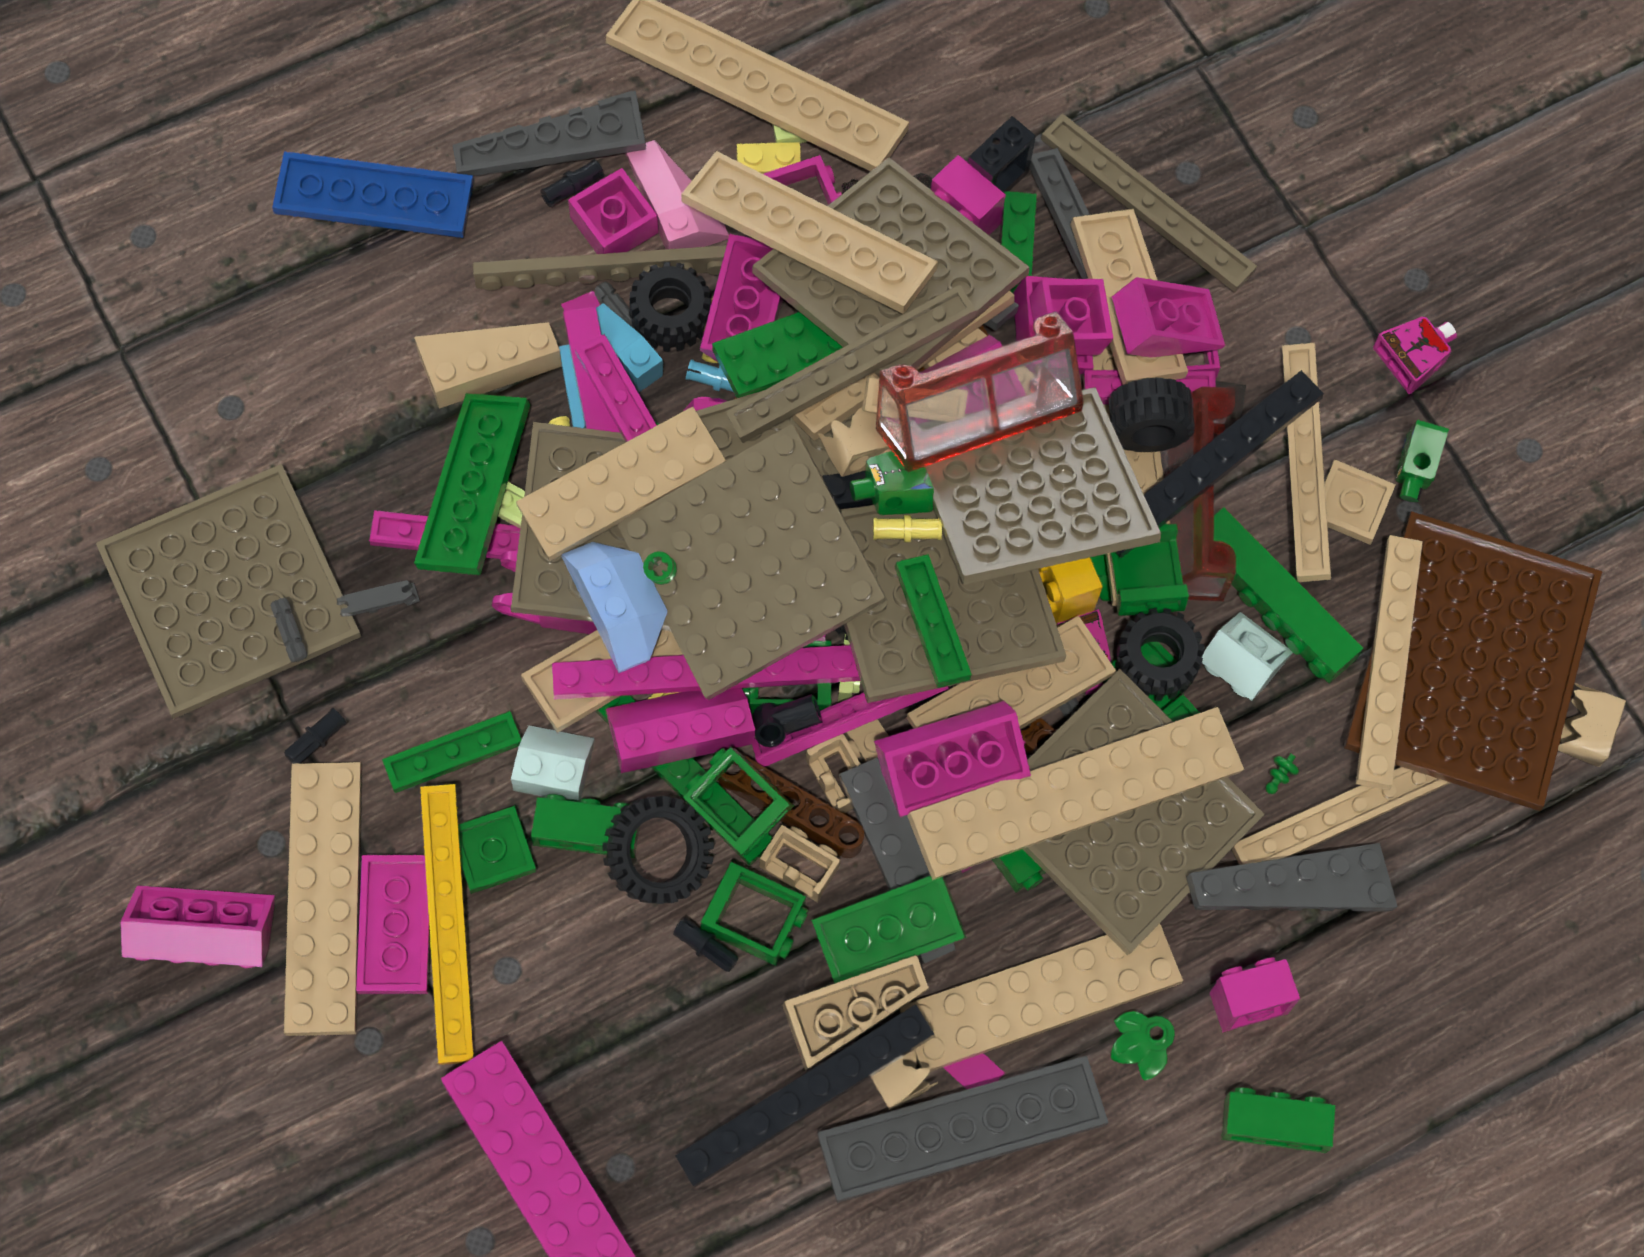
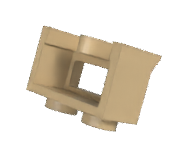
(816, 760)
(797, 841)

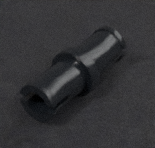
(572, 183)

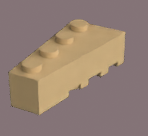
(485, 359)
(843, 1011)

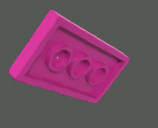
(393, 926)

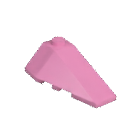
(662, 187)

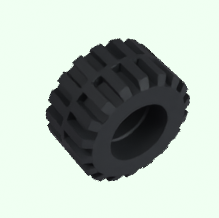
(676, 284)
(1152, 414)
(1170, 631)

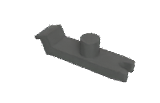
(378, 597)

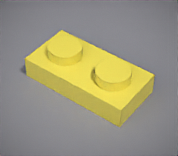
(768, 156)

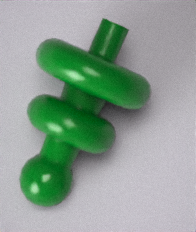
(1280, 775)

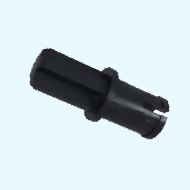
(315, 737)
(705, 944)

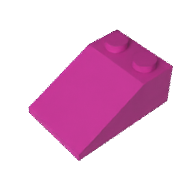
(1166, 318)

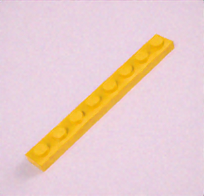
(446, 924)

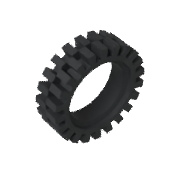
(696, 850)

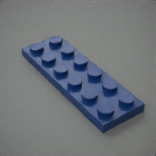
(373, 194)

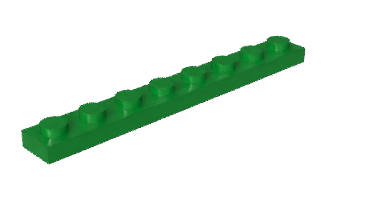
(679, 774)

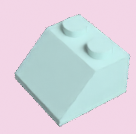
(1245, 656)
(552, 763)

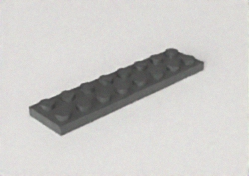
(962, 1129)

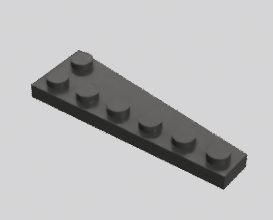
(581, 134)
(887, 833)
(1322, 880)

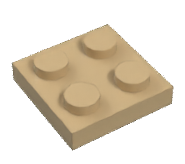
(1355, 501)

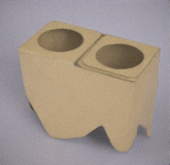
(854, 445)
(1594, 730)
(901, 1082)

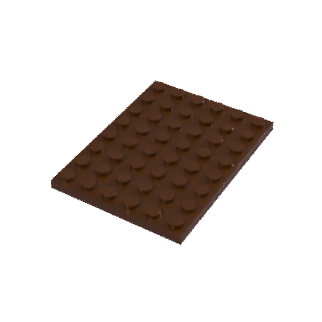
(1488, 661)

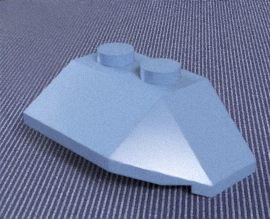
(618, 600)

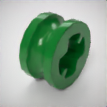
(652, 560)

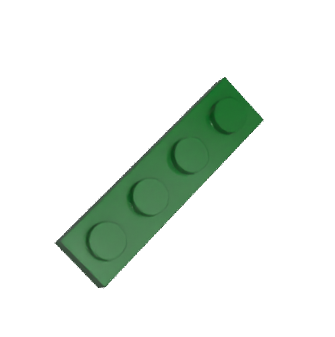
(933, 621)
(452, 752)

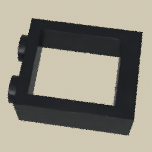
(1008, 161)

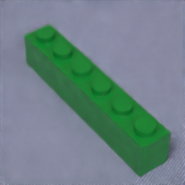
(1286, 603)

